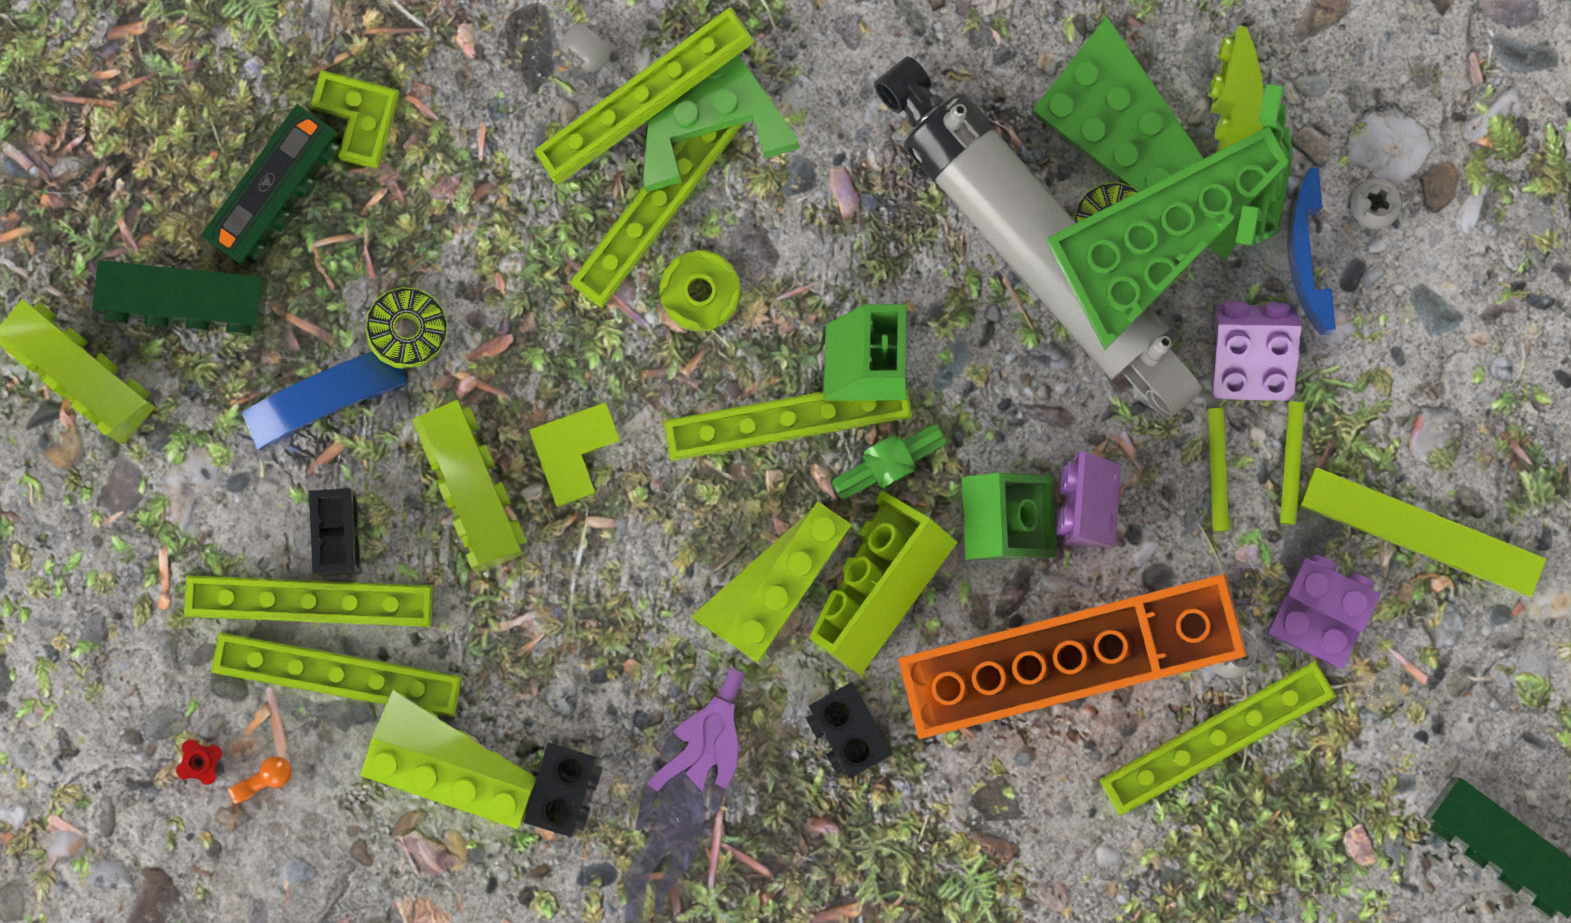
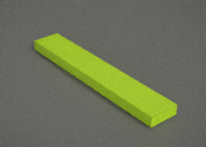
(644, 96)
(647, 218)
(775, 423)
(1423, 532)
(309, 601)
(334, 673)
(1217, 738)

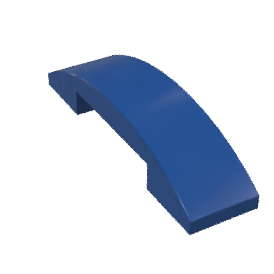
(1315, 303)
(320, 397)

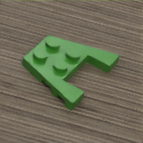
(716, 103)
(1264, 213)

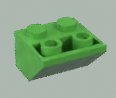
(867, 354)

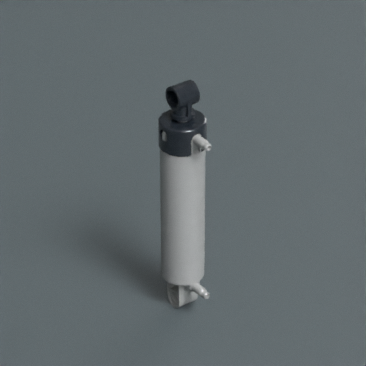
(1017, 216)

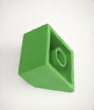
(1009, 516)

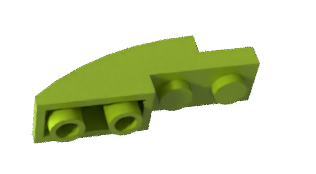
(1237, 89)

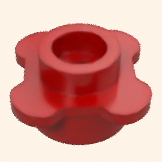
(205, 772)

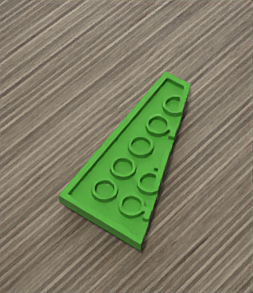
(1120, 119)
(1143, 243)

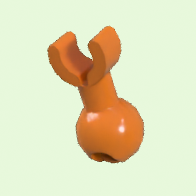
(273, 773)

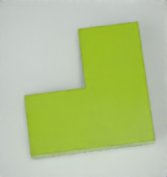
(366, 108)
(562, 448)

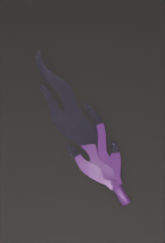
(681, 791)

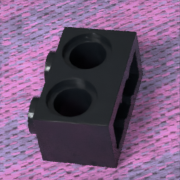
(334, 532)
(859, 725)
(552, 786)

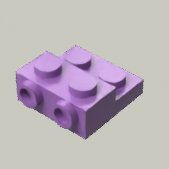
(1324, 611)

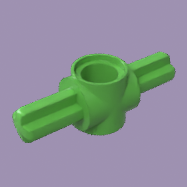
(889, 462)

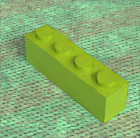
(74, 372)
(469, 486)
(881, 582)
(767, 592)
(445, 765)

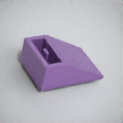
(1090, 502)

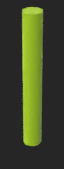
(1292, 463)
(1218, 470)

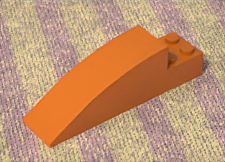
(1073, 656)

